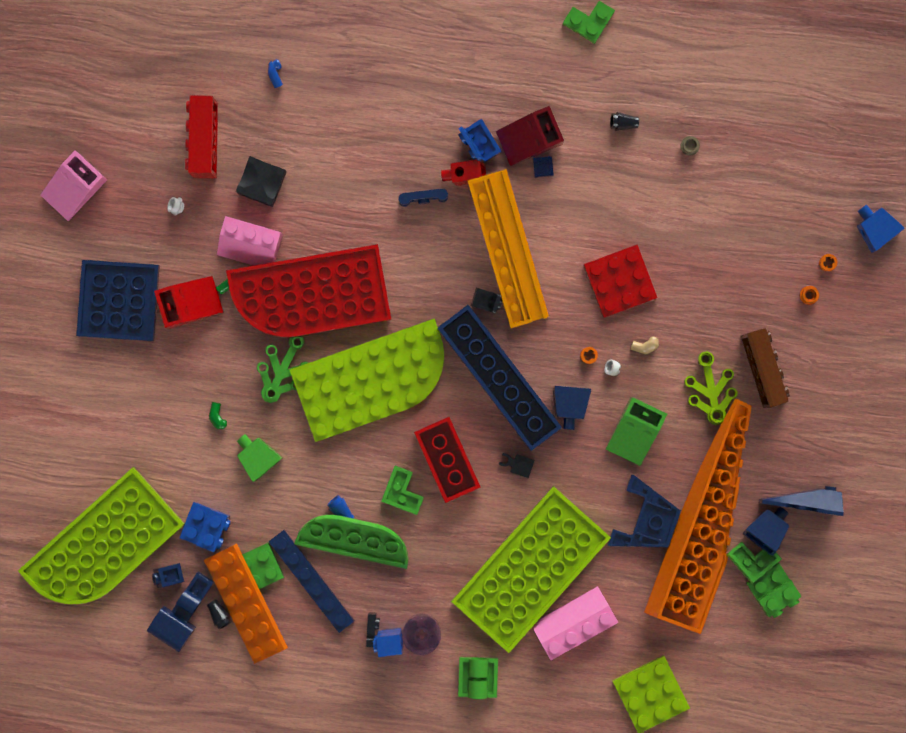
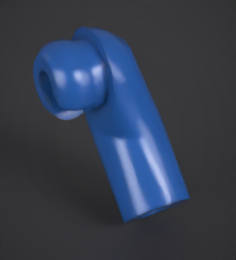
(272, 73)

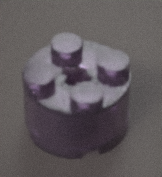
(414, 642)

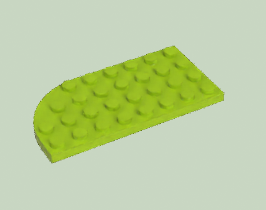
(370, 380)
(103, 543)

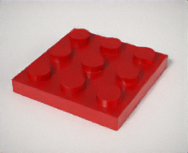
(620, 281)

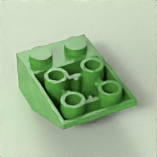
(636, 431)

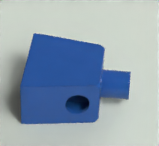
(877, 227)

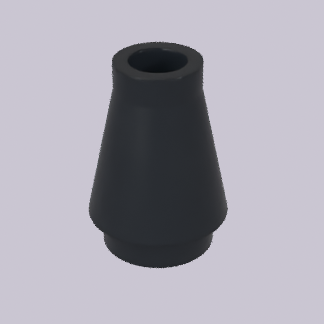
(623, 121)
(219, 615)

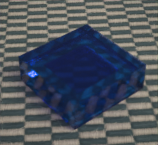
(543, 167)

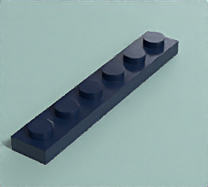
(311, 581)

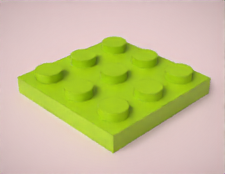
(651, 694)

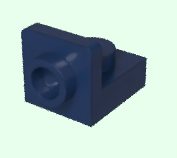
(167, 575)

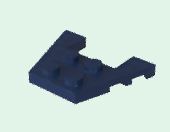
(655, 520)

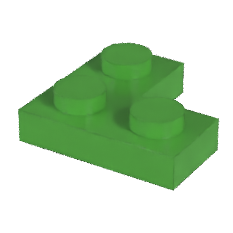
(589, 26)
(398, 495)
(752, 566)

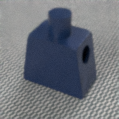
(571, 404)
(768, 530)

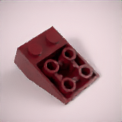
(530, 136)

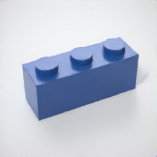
(388, 642)

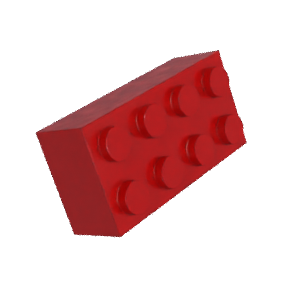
(202, 136)
(447, 459)

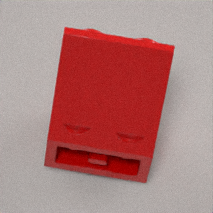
(188, 302)

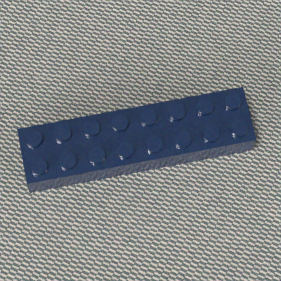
(499, 377)

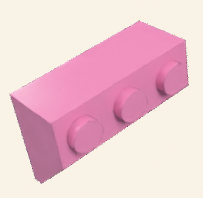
(248, 242)

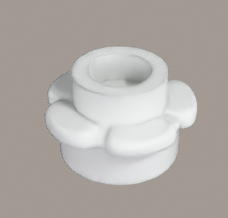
(175, 205)

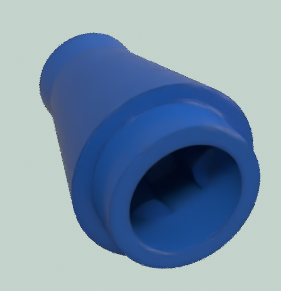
(339, 507)

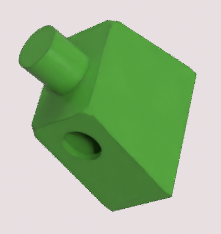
(257, 457)

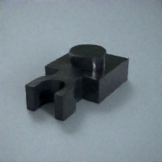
(520, 465)
(373, 624)

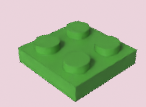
(263, 565)

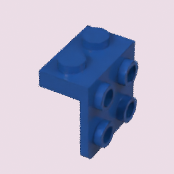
(480, 141)

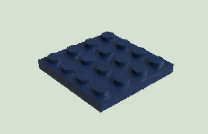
(117, 300)

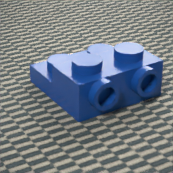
(205, 527)

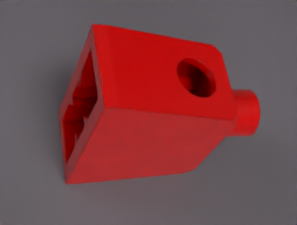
(472, 169)

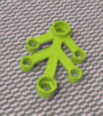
(711, 391)

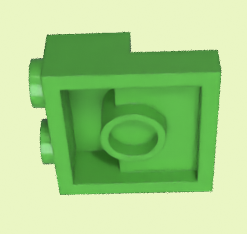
(774, 591)

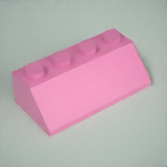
(574, 623)

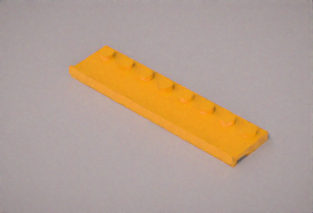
(508, 248)

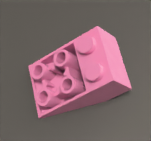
(72, 185)

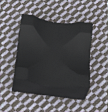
(261, 181)

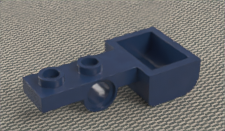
(173, 625)

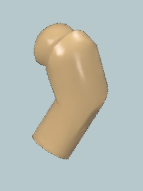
(647, 347)

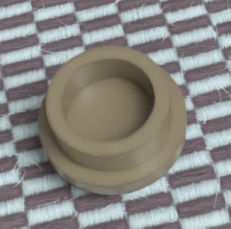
(690, 145)

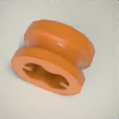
(823, 259)
(591, 360)

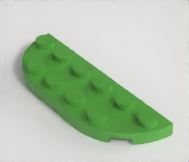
(354, 539)

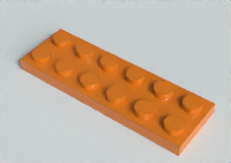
(245, 603)

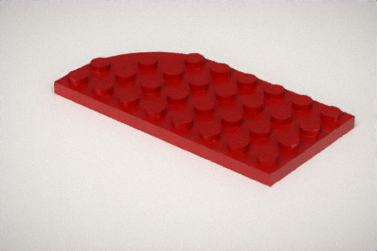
(312, 292)

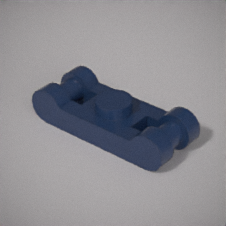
(423, 197)

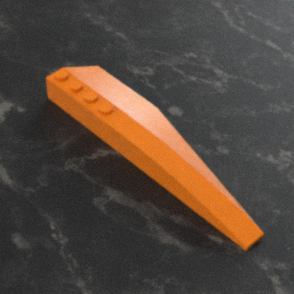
(701, 535)

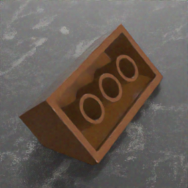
(765, 368)

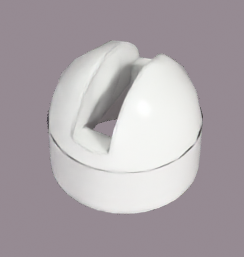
(612, 367)

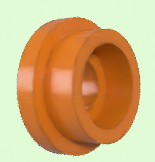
(815, 295)

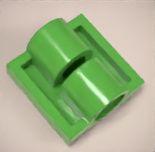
(478, 677)

